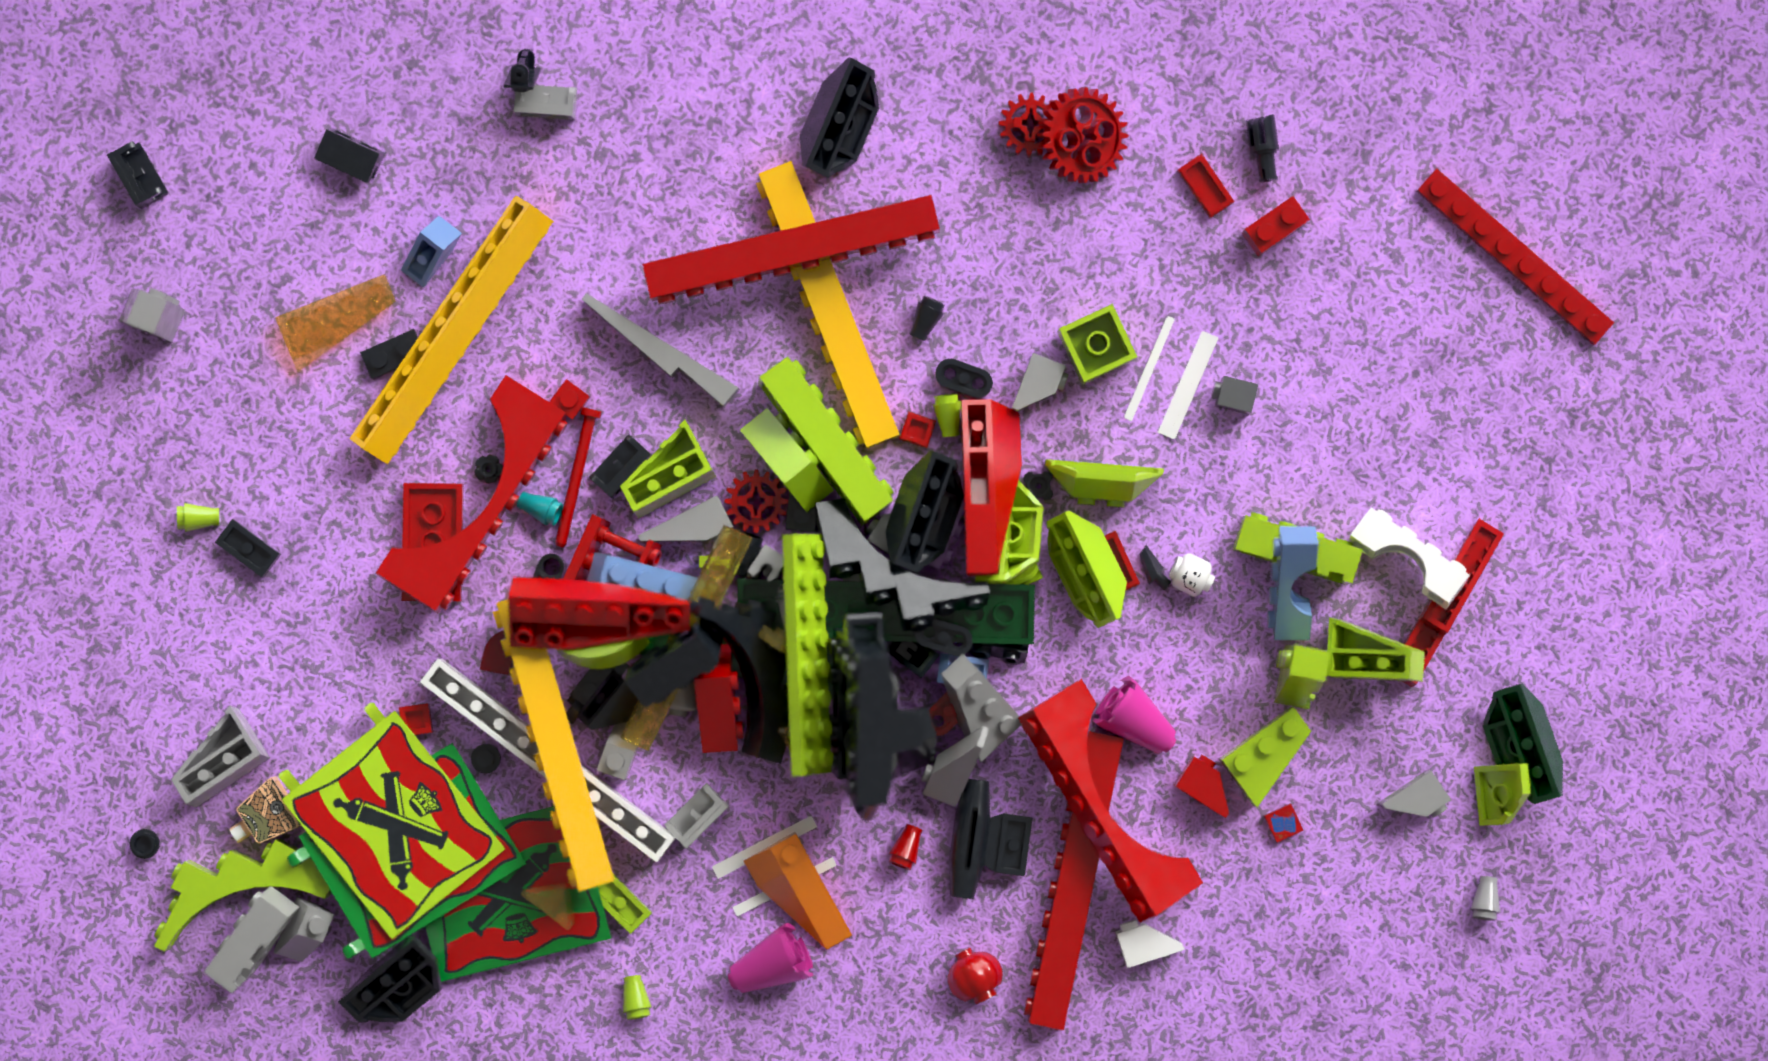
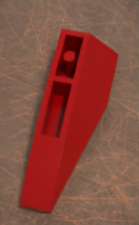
(989, 480)
(588, 613)

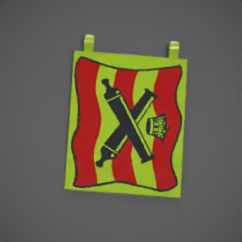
(392, 823)

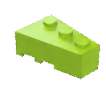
(787, 459)
(1370, 656)
(1300, 674)
(1265, 754)

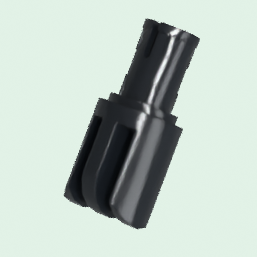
(1263, 145)

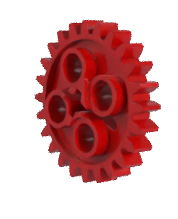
(1102, 149)

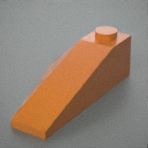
(795, 886)

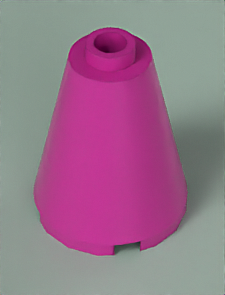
(1135, 717)
(772, 962)

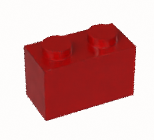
(1275, 226)

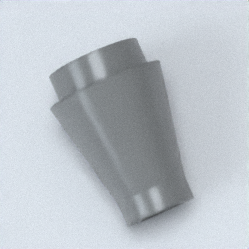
(1486, 900)

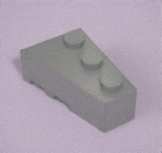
(153, 313)
(252, 939)

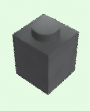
(1235, 394)

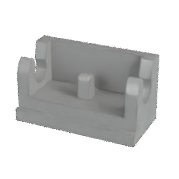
(547, 102)
(767, 562)
(696, 815)

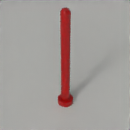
(576, 475)

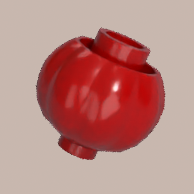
(974, 976)

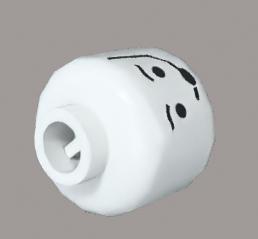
(1191, 575)

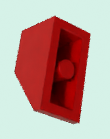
(1203, 784)

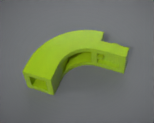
(605, 655)

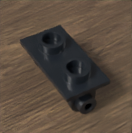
(524, 74)
(1009, 653)

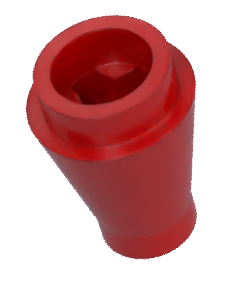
(906, 848)

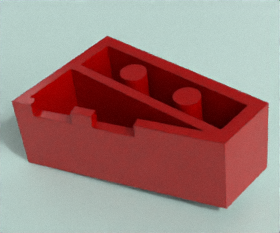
(719, 706)

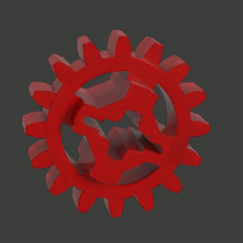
(1015, 124)
(742, 501)

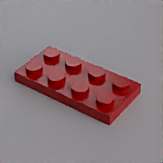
(431, 516)

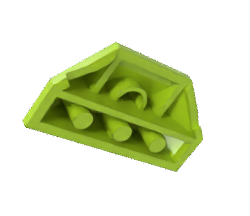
(1102, 481)
(1022, 538)
(1086, 567)

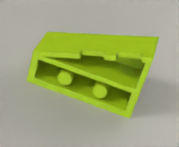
(668, 473)

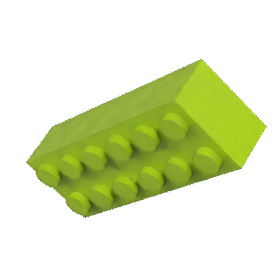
(820, 431)

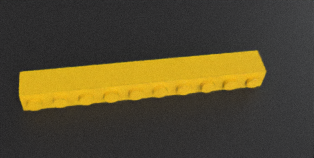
(831, 315)
(451, 329)
(558, 759)

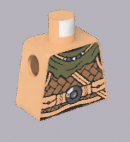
(264, 814)

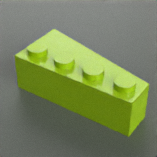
(1335, 559)

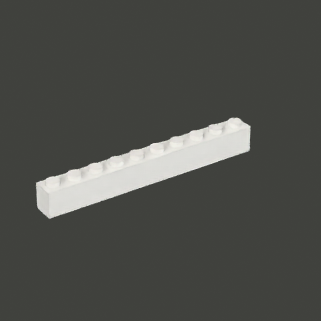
(512, 734)

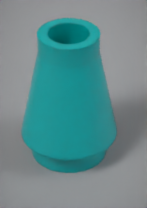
(542, 508)

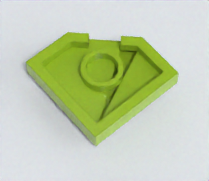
(1500, 792)

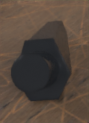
(1153, 568)

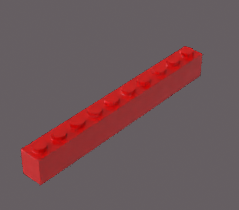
(791, 248)
(1070, 897)

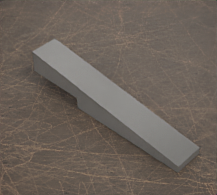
(665, 355)

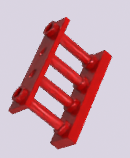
(598, 533)

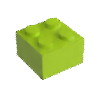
(1097, 344)

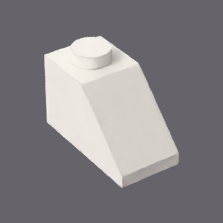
(1143, 943)

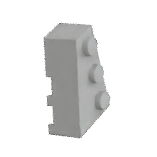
(978, 704)
(220, 760)

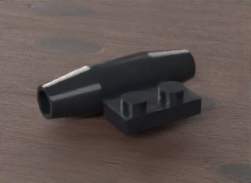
(980, 840)

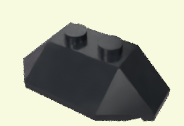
(840, 119)
(924, 512)
(394, 984)

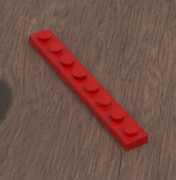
(1515, 256)

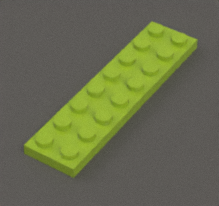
(807, 654)

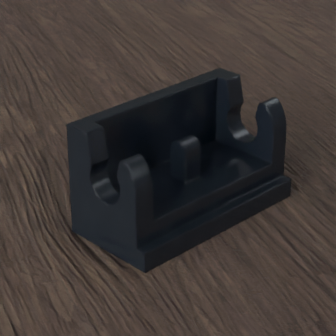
(349, 155)
(137, 174)
(619, 466)

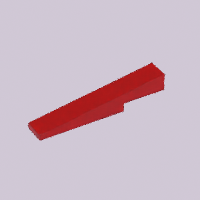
(1436, 620)

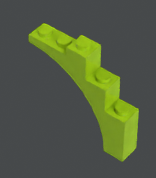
(236, 873)

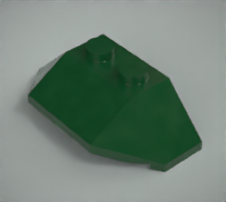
(1522, 735)

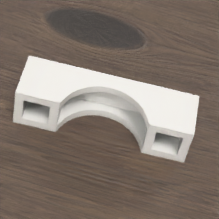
(1379, 535)

